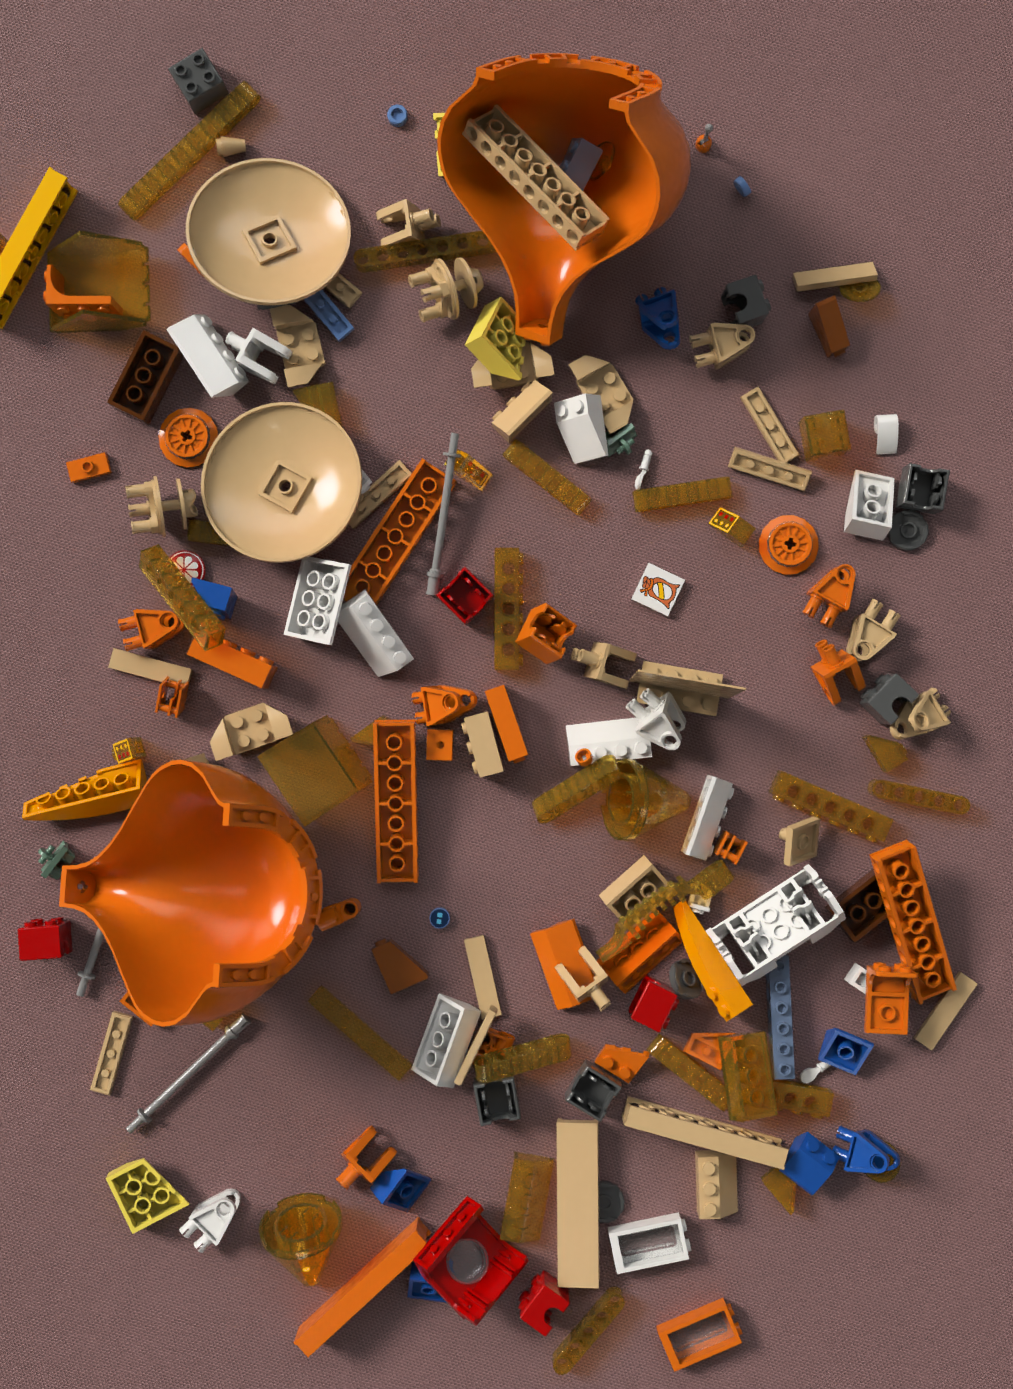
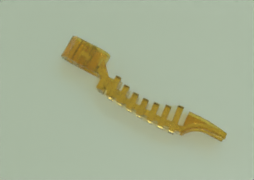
(705, 884)

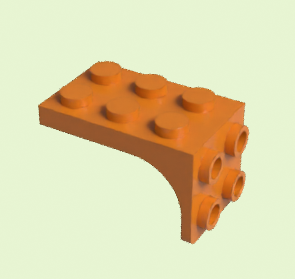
(70, 305)
(887, 998)

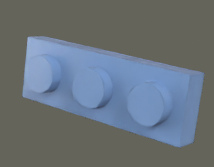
(329, 315)

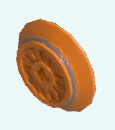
(193, 451)
(776, 553)

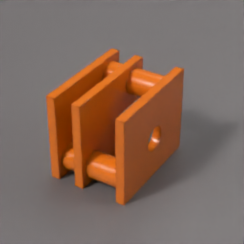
(177, 702)
(439, 744)
(724, 852)

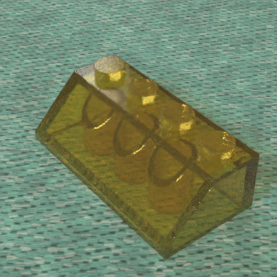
(747, 1076)
(526, 1198)

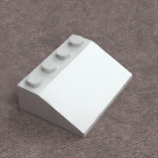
(317, 600)

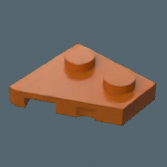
(621, 1061)

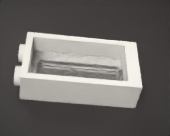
(649, 1242)

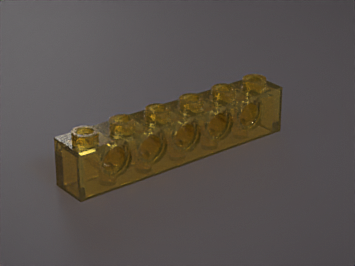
(502, 557)
(182, 597)
(879, 823)

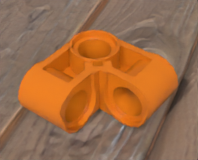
(337, 913)
(497, 1041)

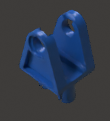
(660, 317)
(866, 1152)

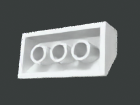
(208, 355)
(373, 635)
(607, 738)
(707, 818)
(446, 1041)

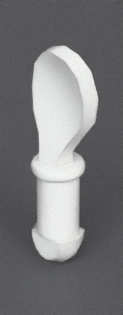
(644, 467)
(810, 1074)

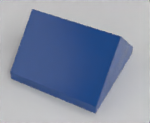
(844, 1050)

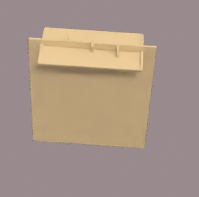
(692, 689)

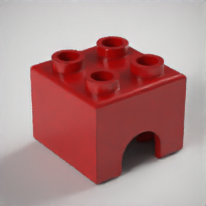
(465, 596)
(44, 939)
(653, 1004)
(539, 1298)

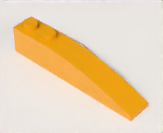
(102, 794)
(709, 965)

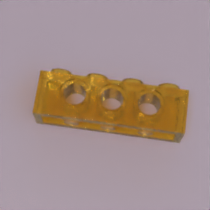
(822, 1098)

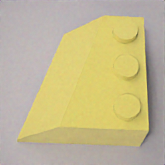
(495, 340)
(143, 1194)

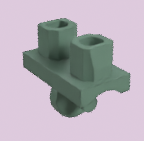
(621, 441)
(61, 853)

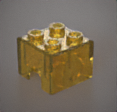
(824, 435)

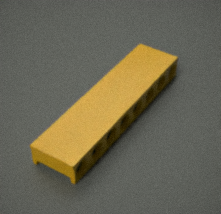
(30, 230)

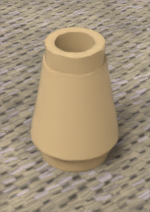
(229, 146)

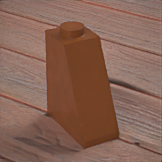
(829, 327)
(397, 966)

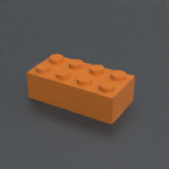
(236, 662)

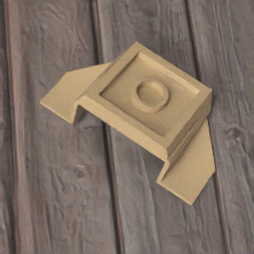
(302, 337)
(535, 365)
(602, 379)
(249, 730)

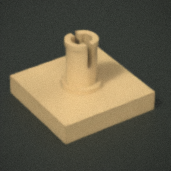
(800, 840)

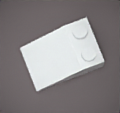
(582, 427)
(870, 505)

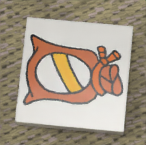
(658, 589)

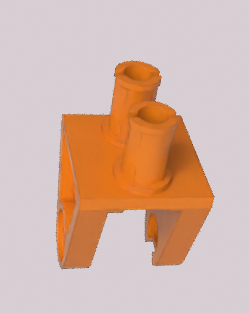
(832, 593)
(152, 628)
(832, 663)
(442, 704)
(354, 1170)

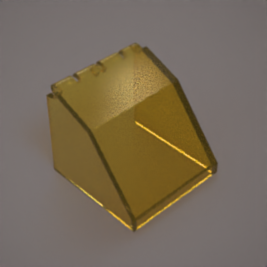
(102, 267)
(315, 769)

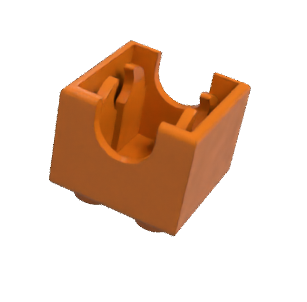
(545, 633)

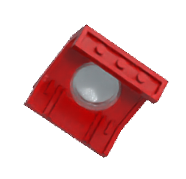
(469, 1262)

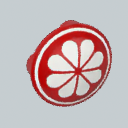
(189, 564)

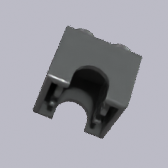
(198, 80)
(749, 298)
(922, 489)
(880, 698)
(592, 1090)
(497, 1100)

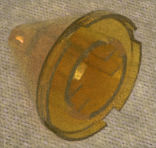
(640, 801)
(302, 1234)

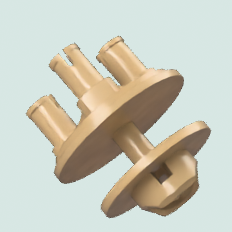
(444, 289)
(154, 506)

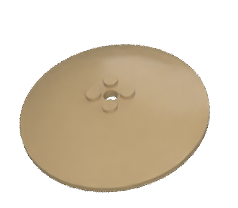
(262, 201)
(261, 453)

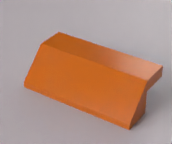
(557, 946)
(643, 954)

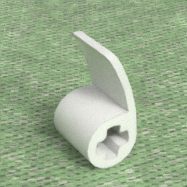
(887, 429)

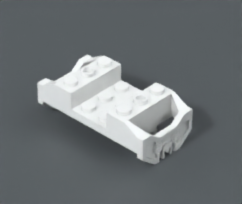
(776, 924)

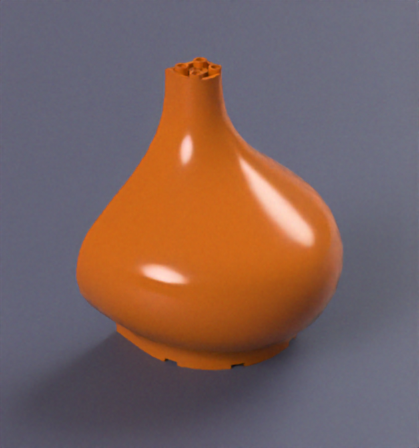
(552, 102)
(201, 893)

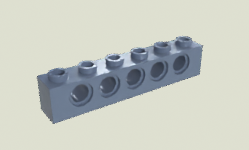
(780, 1020)

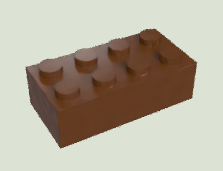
(145, 377)
(861, 906)

